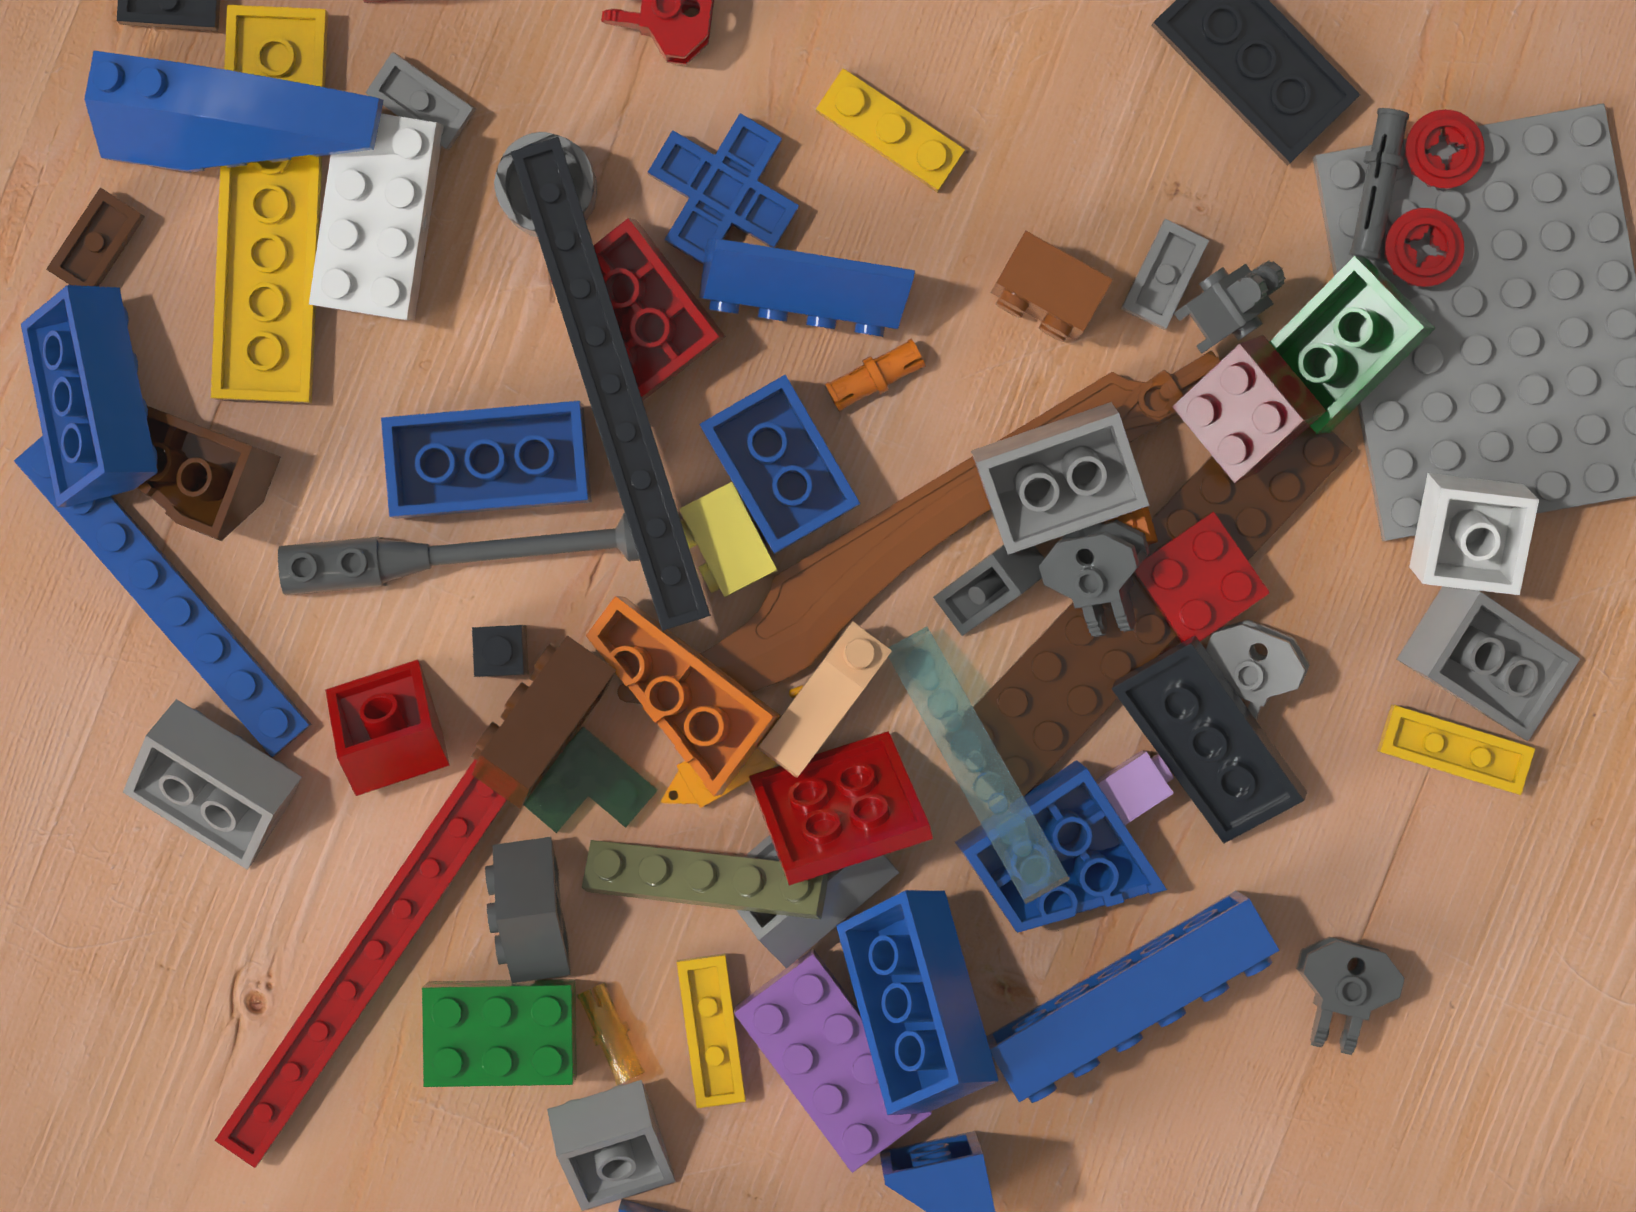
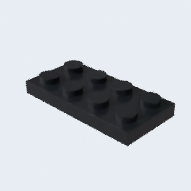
(1259, 68)
(1209, 739)

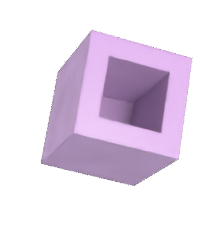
(1136, 785)

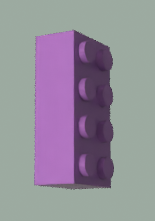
(823, 1056)

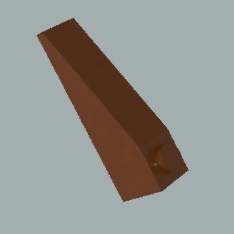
(205, 476)

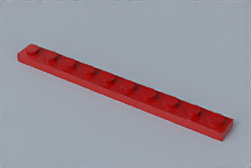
(361, 969)

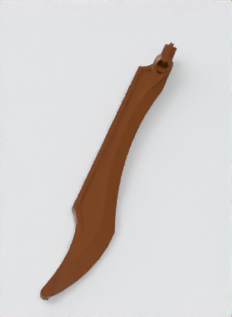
(833, 584)

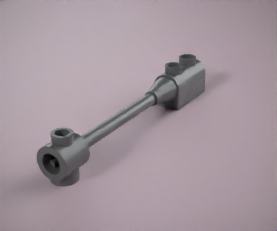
(376, 561)

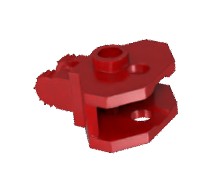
(673, 32)

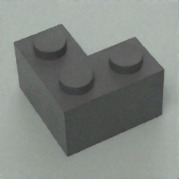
(527, 910)

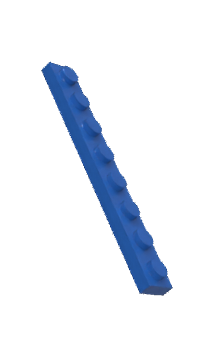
(176, 610)

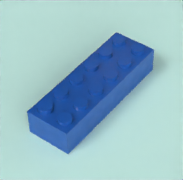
(1132, 995)

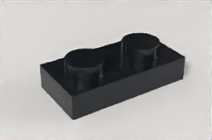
(170, 13)

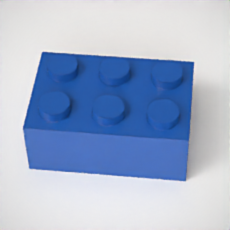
(779, 464)

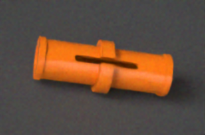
(875, 375)

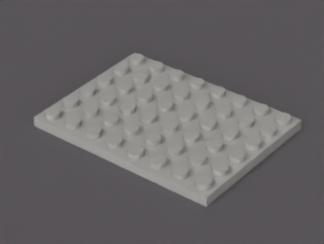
(1530, 331)

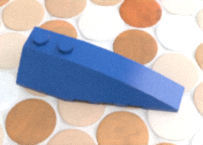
(218, 117)

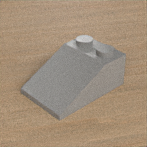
(1488, 659)

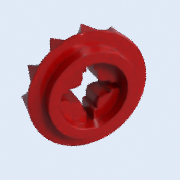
(1458, 131)
(1444, 236)

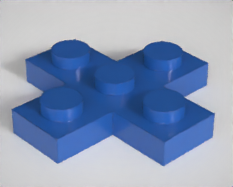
(723, 188)

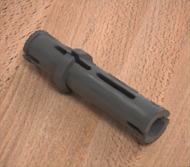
(1379, 183)

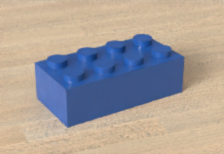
(486, 459)
(916, 1002)

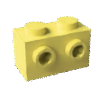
(726, 540)

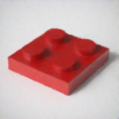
(1200, 579)

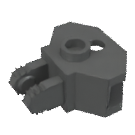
(1232, 302)
(1097, 569)
(1346, 992)

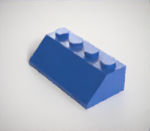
(804, 284)
(88, 395)

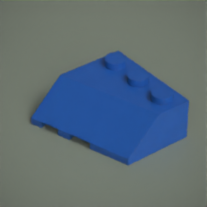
(1090, 844)

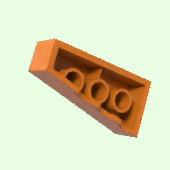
(691, 699)

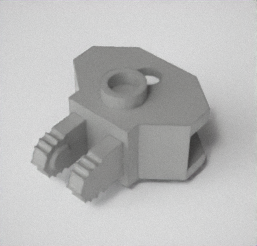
(1253, 674)

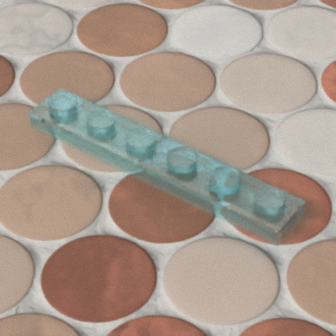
(977, 766)

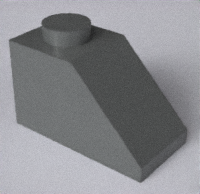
(989, 586)

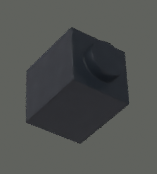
(500, 650)

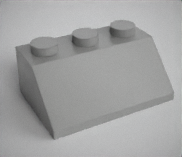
(1060, 477)
(211, 783)
(846, 890)

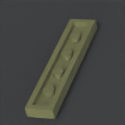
(700, 880)

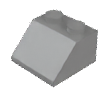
(610, 1145)

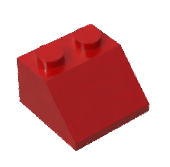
(386, 728)

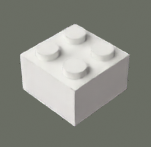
(1473, 534)

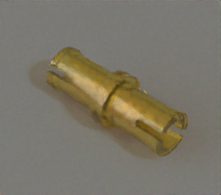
(611, 1033)

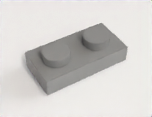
(417, 96)
(1164, 274)

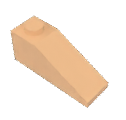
(824, 699)

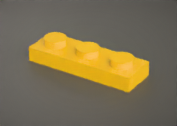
(890, 130)
(1456, 749)
(711, 1030)

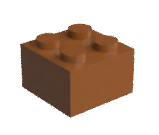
(1050, 288)

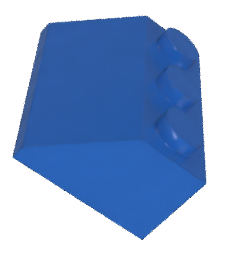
(940, 1174)

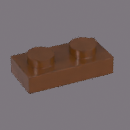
(95, 241)

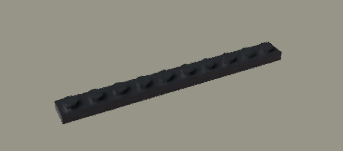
(610, 383)

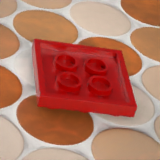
(841, 808)

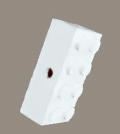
(378, 221)

